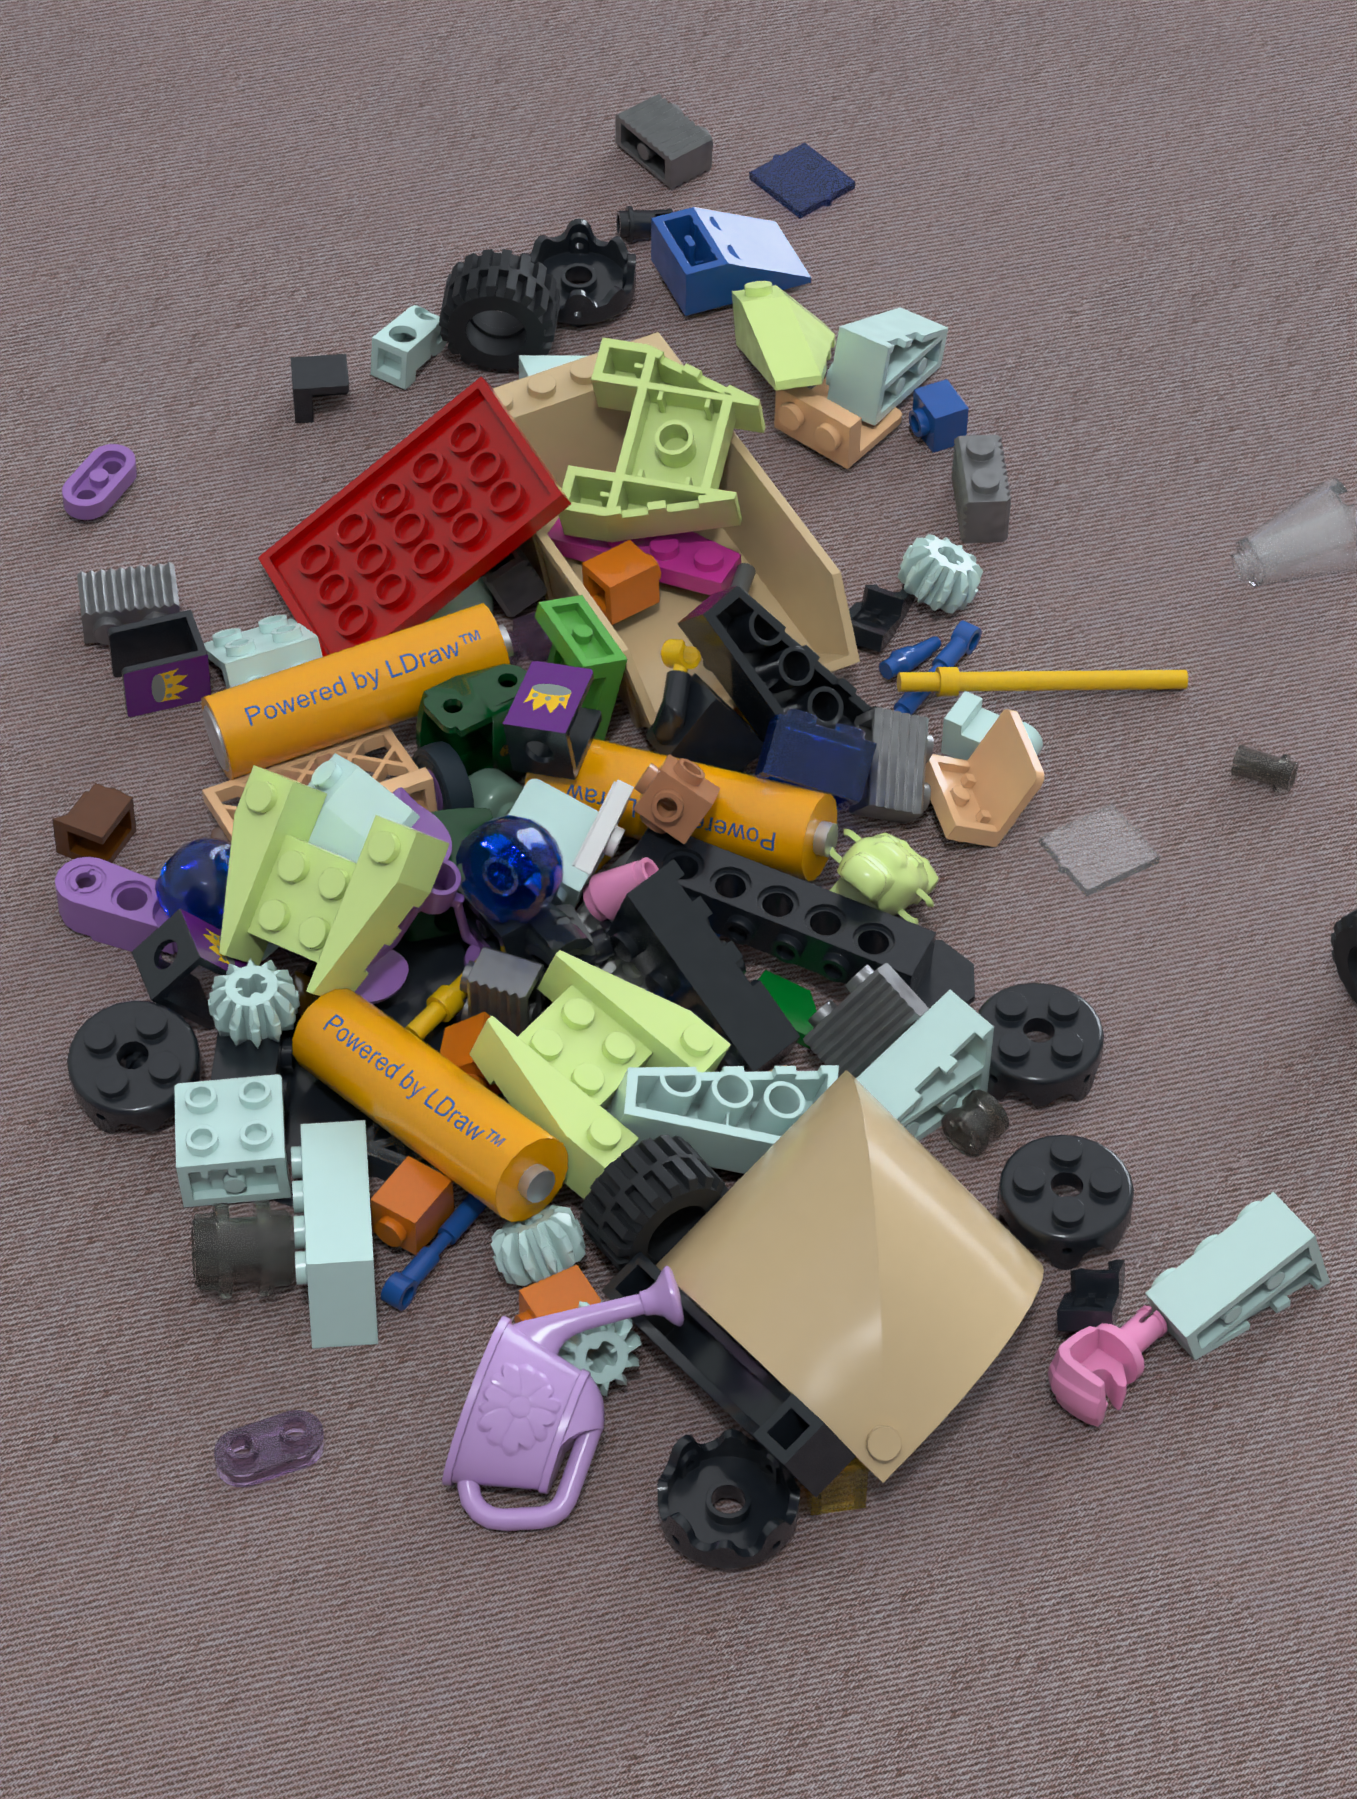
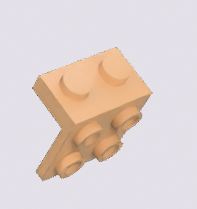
(828, 426)
(988, 792)

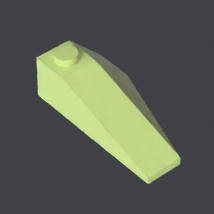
(781, 336)

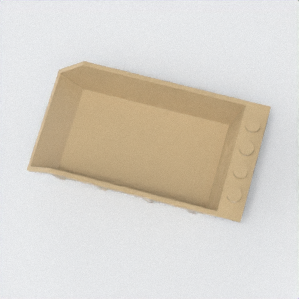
(793, 571)

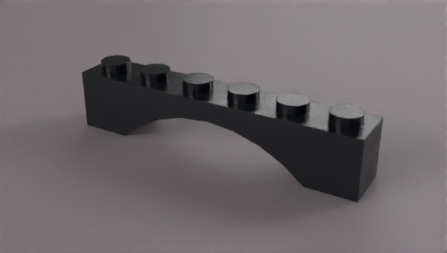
(738, 1384)

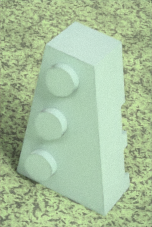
(883, 361)
(1237, 1276)

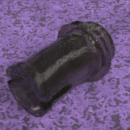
(1265, 768)

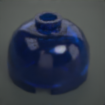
(510, 868)
(196, 880)

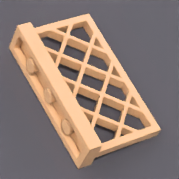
(397, 763)

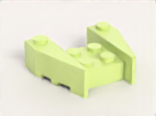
(669, 451)
(311, 897)
(578, 1052)

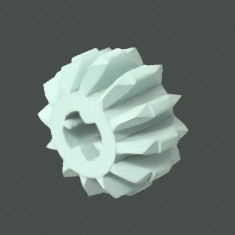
(940, 573)
(253, 1002)
(538, 1246)
(603, 1351)

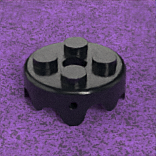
(584, 258)
(1046, 1068)
(132, 1095)
(1067, 1224)
(726, 1469)

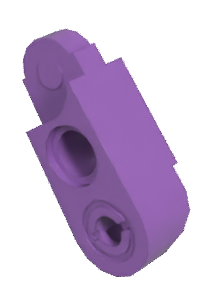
(109, 903)

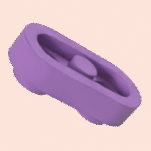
(99, 481)

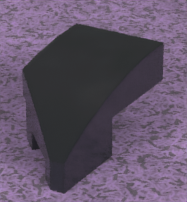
(879, 616)
(1093, 1297)

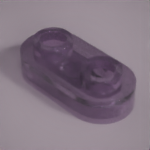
(270, 1447)

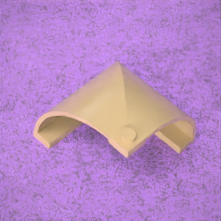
(860, 1275)

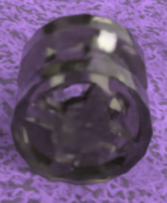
(975, 1123)

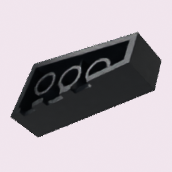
(766, 666)
(691, 967)

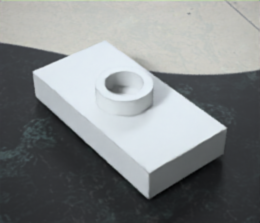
(604, 833)

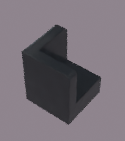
(317, 377)

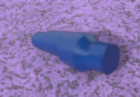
(908, 657)

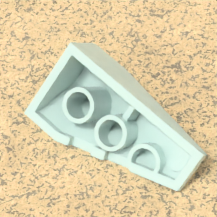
(350, 810)

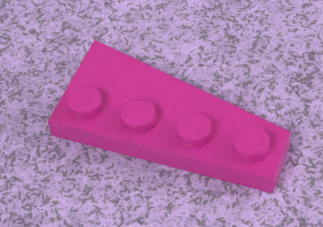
(683, 558)

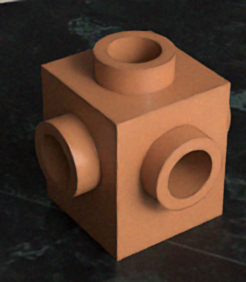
(674, 797)

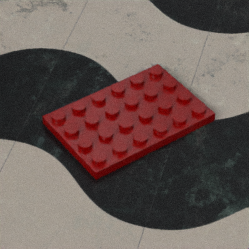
(416, 525)

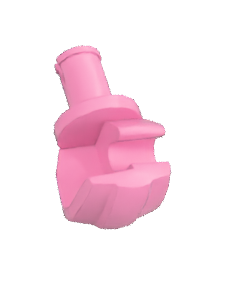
(1102, 1363)

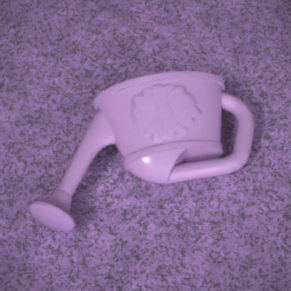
(535, 1407)

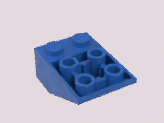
(716, 252)

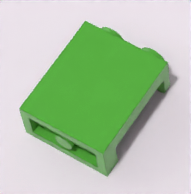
(584, 642)

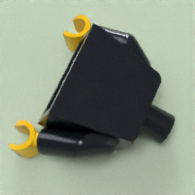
(696, 720)

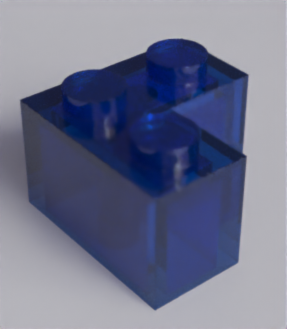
(816, 756)

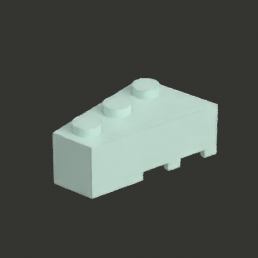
(932, 1065)

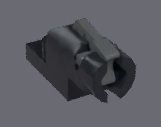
(536, 940)

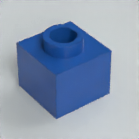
(938, 415)

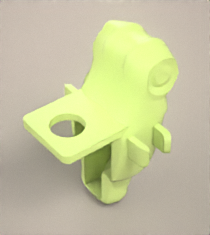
(884, 874)

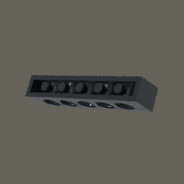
(792, 916)

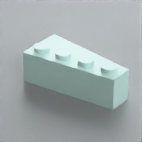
(723, 1114)
(335, 1233)

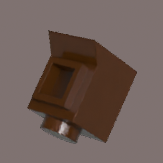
(96, 825)

